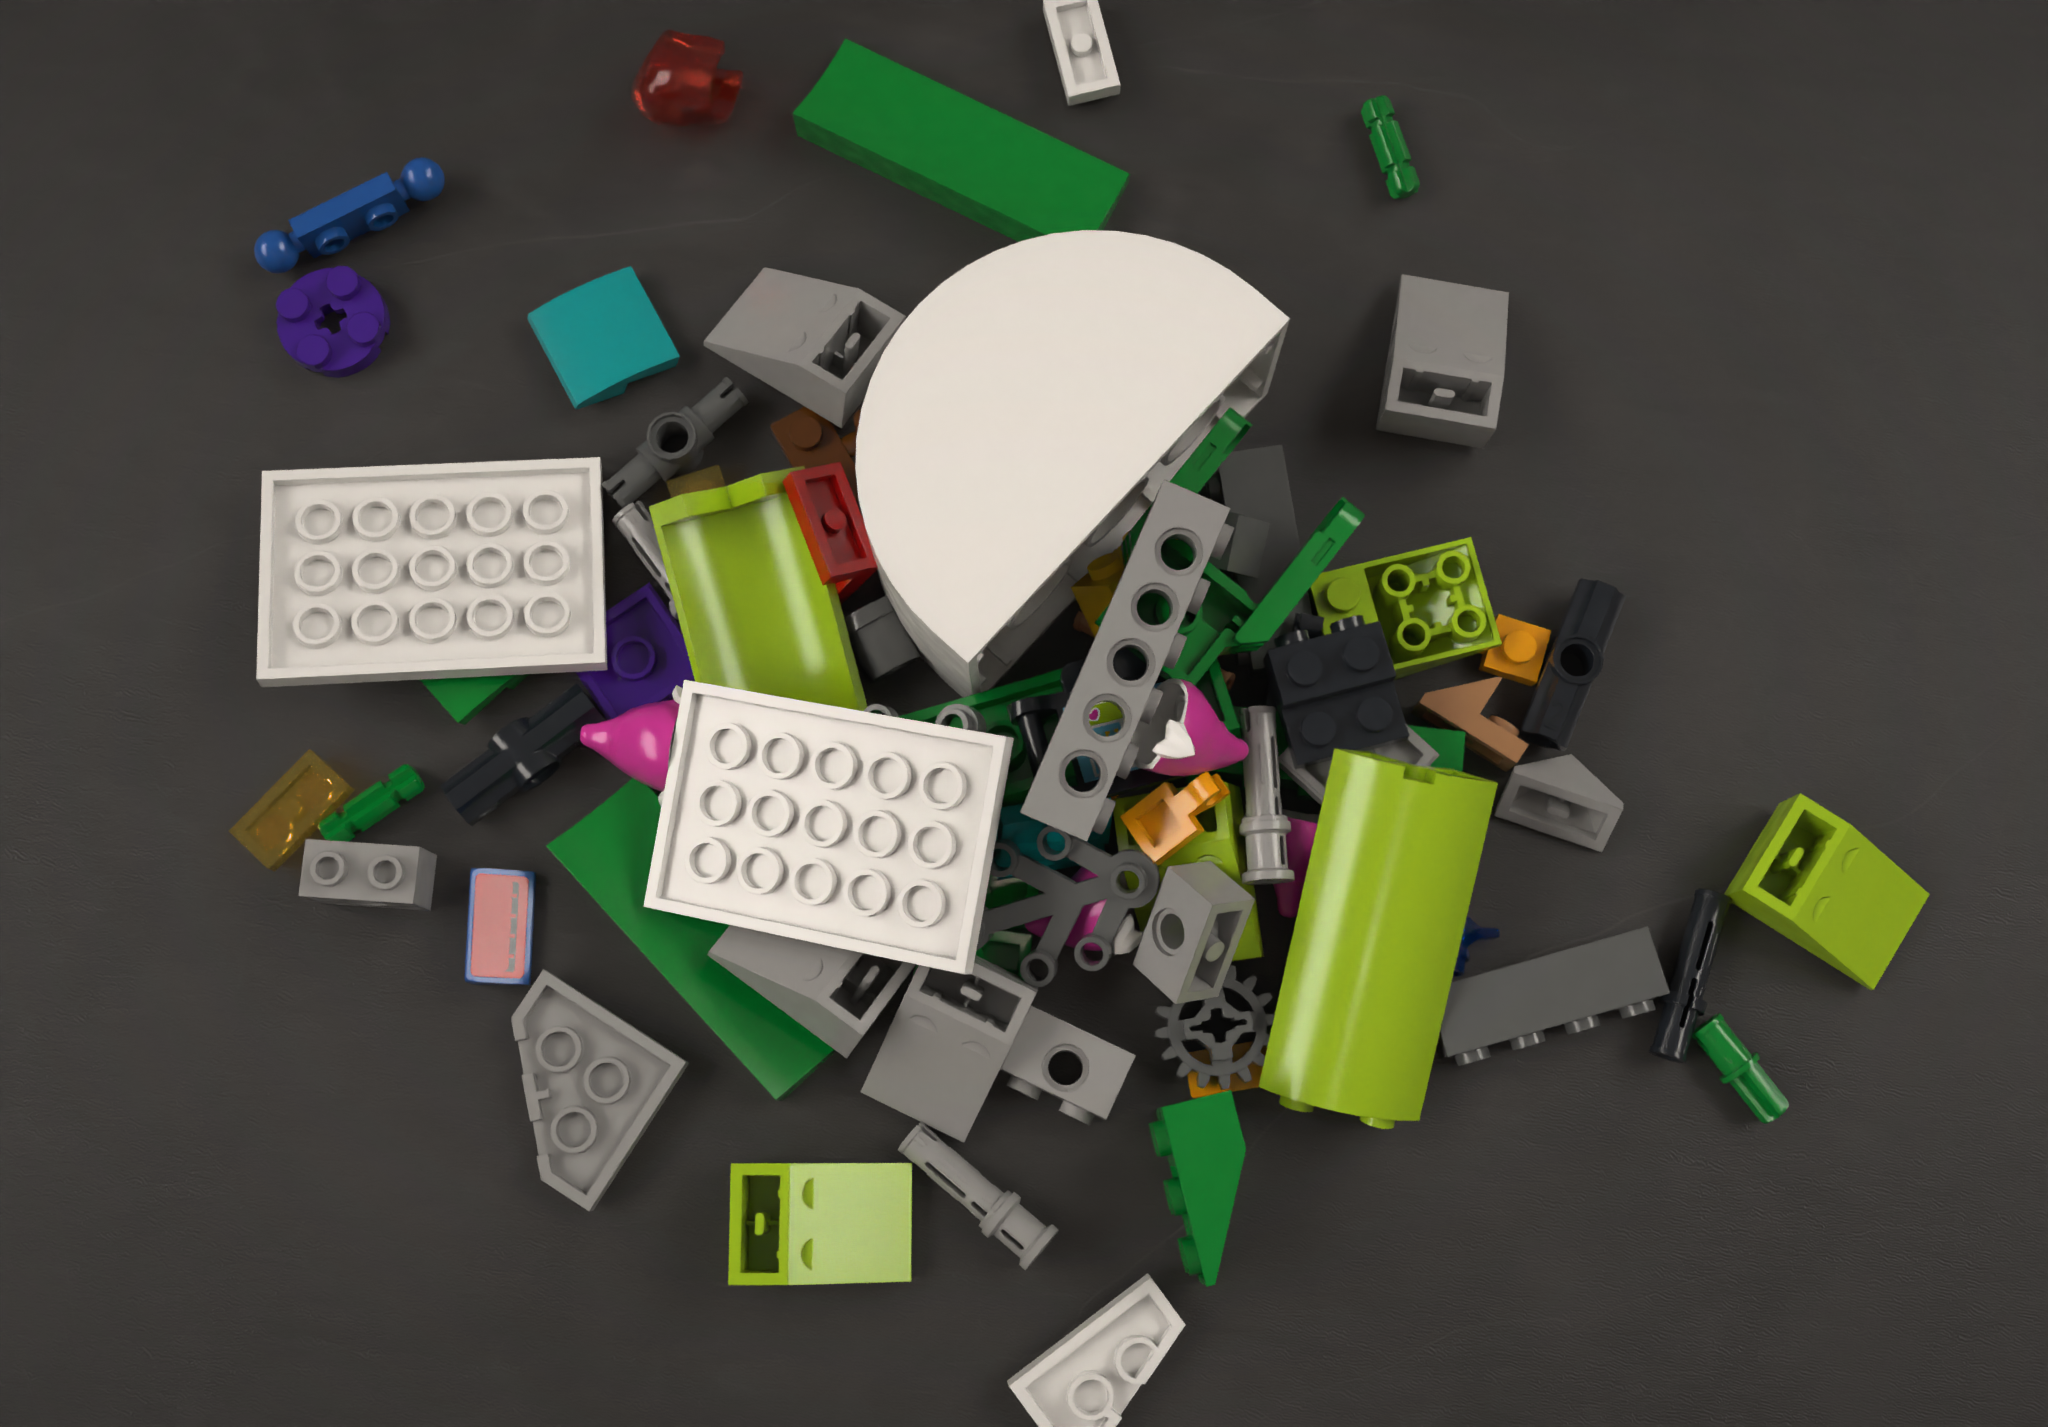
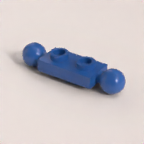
(359, 210)

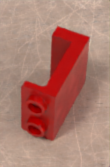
(831, 526)

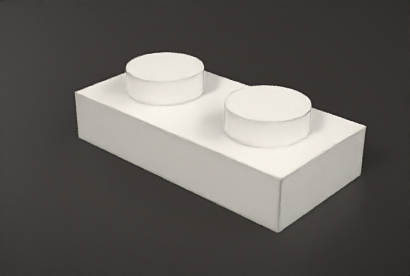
(1081, 50)

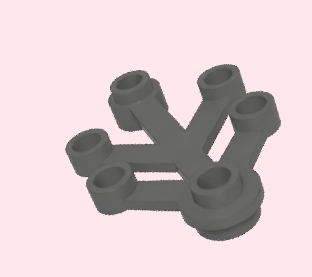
(1066, 899)

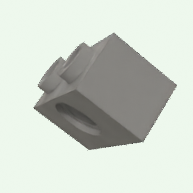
(367, 874)
(1193, 931)
(1102, 1065)

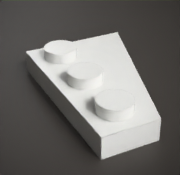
(1101, 1362)

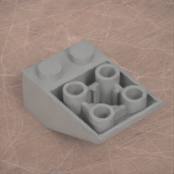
(807, 339)
(1445, 362)
(817, 985)
(949, 1044)

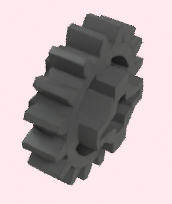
(1219, 1053)

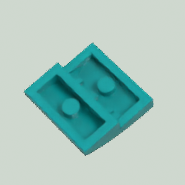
(603, 337)

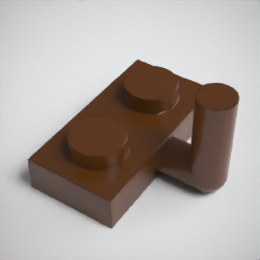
(813, 442)

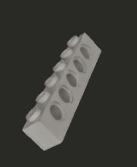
(1173, 515)

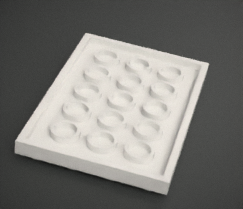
(431, 572)
(829, 825)

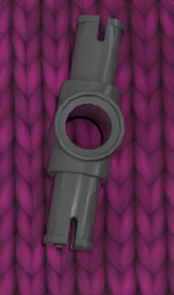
(695, 423)

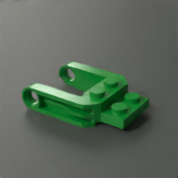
(1227, 617)

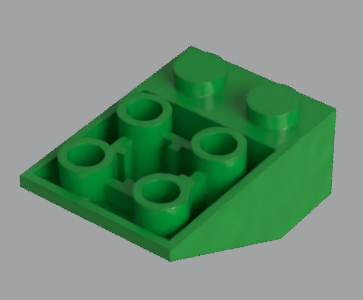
(1205, 1164)

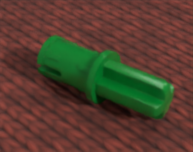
(1740, 1069)

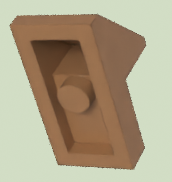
(1460, 710)

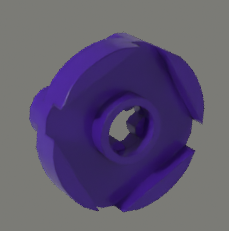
(304, 309)

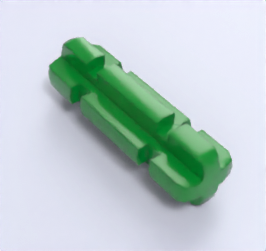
(1390, 147)
(372, 804)

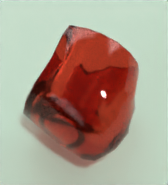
(682, 83)

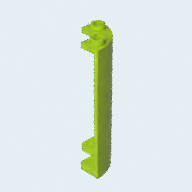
(754, 596)
(1376, 937)

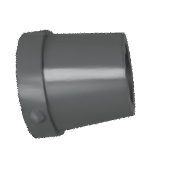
(880, 640)

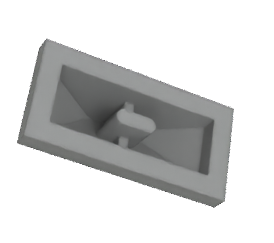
(1562, 801)

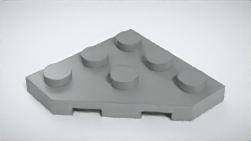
(587, 1086)

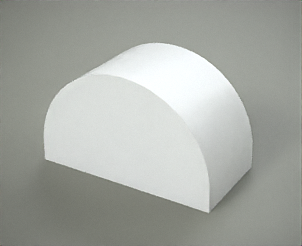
(1035, 425)

